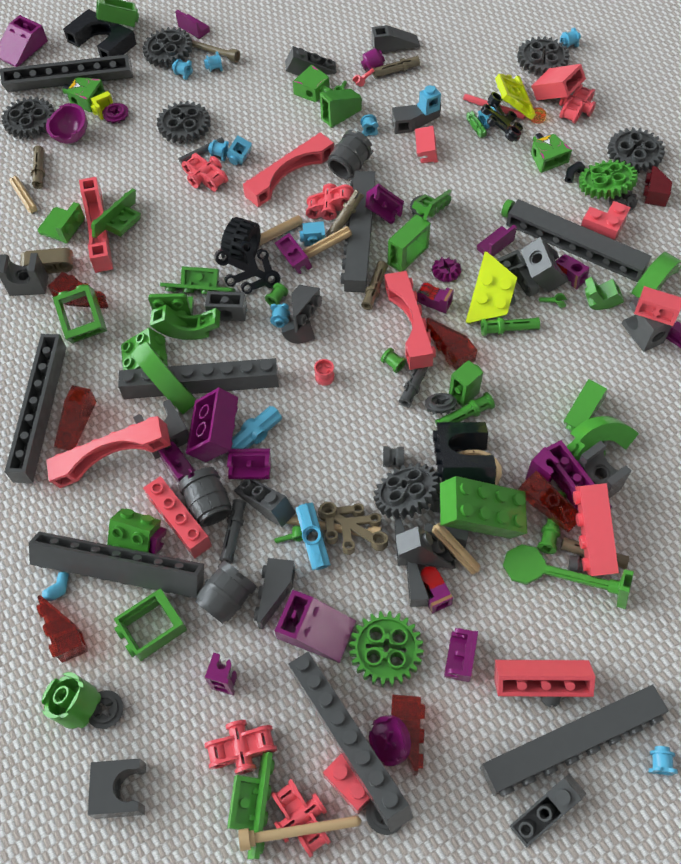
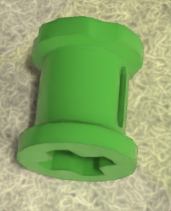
(276, 294)
(393, 360)

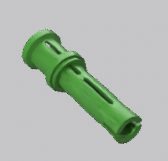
(500, 325)
(473, 408)
(550, 533)

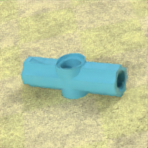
(255, 430)
(309, 523)

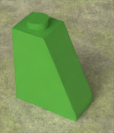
(339, 105)
(585, 404)

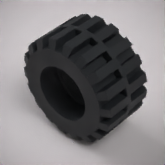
(237, 232)

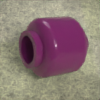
(372, 59)

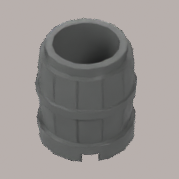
(349, 154)
(206, 496)
(225, 592)

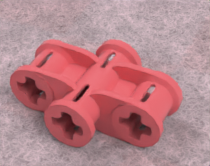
(577, 103)
(204, 172)
(328, 201)
(231, 748)
(295, 811)

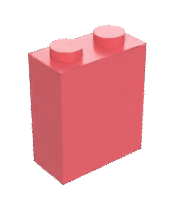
(558, 82)

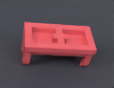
(426, 144)
(658, 306)

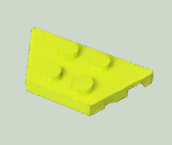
(514, 93)
(492, 291)

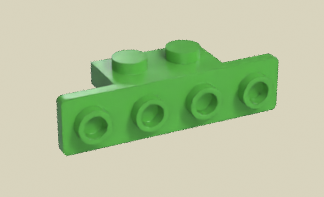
(429, 206)
(118, 217)
(197, 279)
(250, 801)

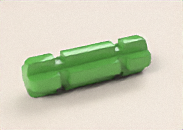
(476, 124)

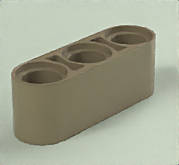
(53, 260)

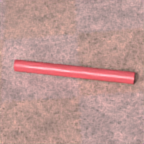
(481, 102)

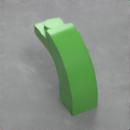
(658, 273)
(183, 326)
(600, 429)

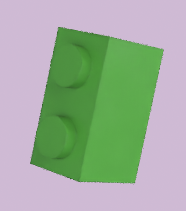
(466, 382)

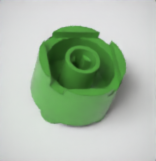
(70, 701)

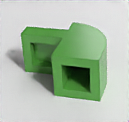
(603, 295)

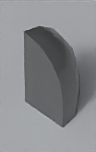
(304, 334)

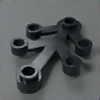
(498, 118)
(250, 269)

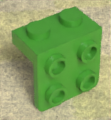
(62, 223)
(177, 301)
(156, 341)
(132, 530)

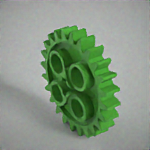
(608, 179)
(384, 669)

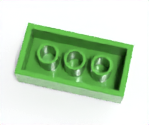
(482, 507)

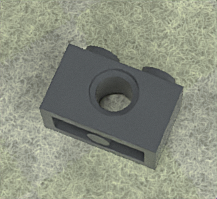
(230, 304)

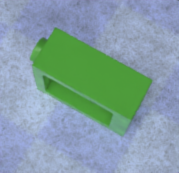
(117, 12)
(408, 243)
(85, 331)
(139, 610)

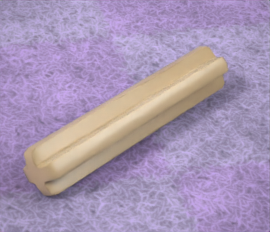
(23, 194)
(280, 229)
(328, 242)
(456, 548)

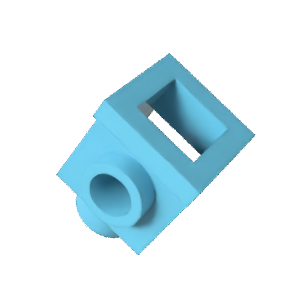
(427, 96)
(239, 150)
(312, 233)

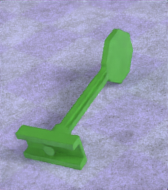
(526, 565)

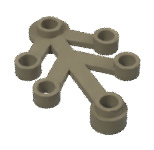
(330, 512)

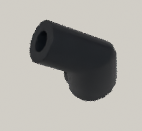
(576, 167)

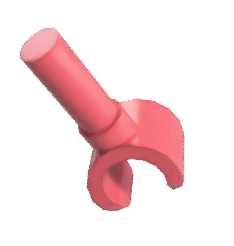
(360, 80)

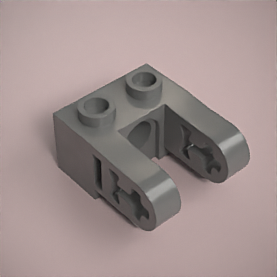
(516, 264)

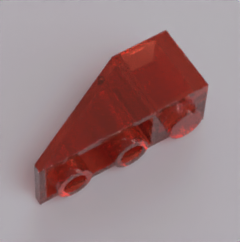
(68, 283)
(453, 344)
(74, 417)
(549, 501)
(64, 635)
(410, 712)

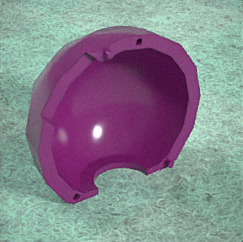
(67, 123)

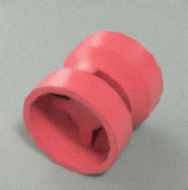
(324, 372)

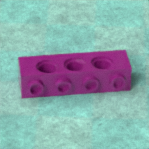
(568, 471)

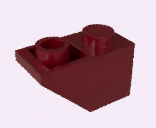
(657, 188)

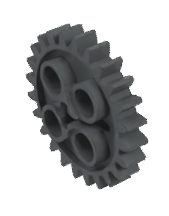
(167, 46)
(531, 55)
(27, 117)
(183, 122)
(626, 147)
(407, 491)

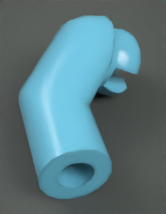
(57, 589)

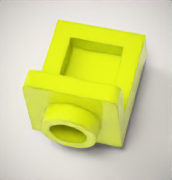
(100, 102)

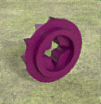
(110, 111)
(442, 274)

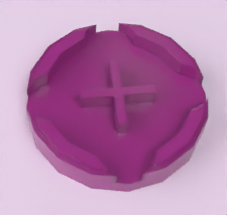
(390, 740)

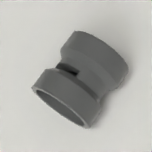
(393, 456)

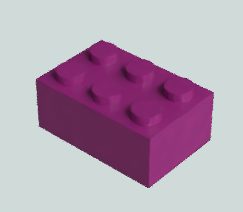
(212, 425)

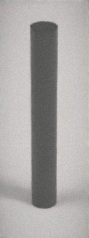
(199, 151)

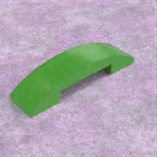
(163, 377)

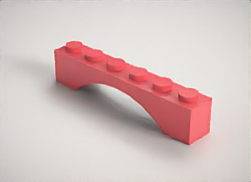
(261, 186)
(93, 204)
(417, 347)
(71, 465)

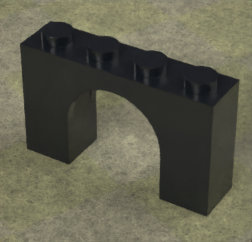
(87, 25)
(461, 436)

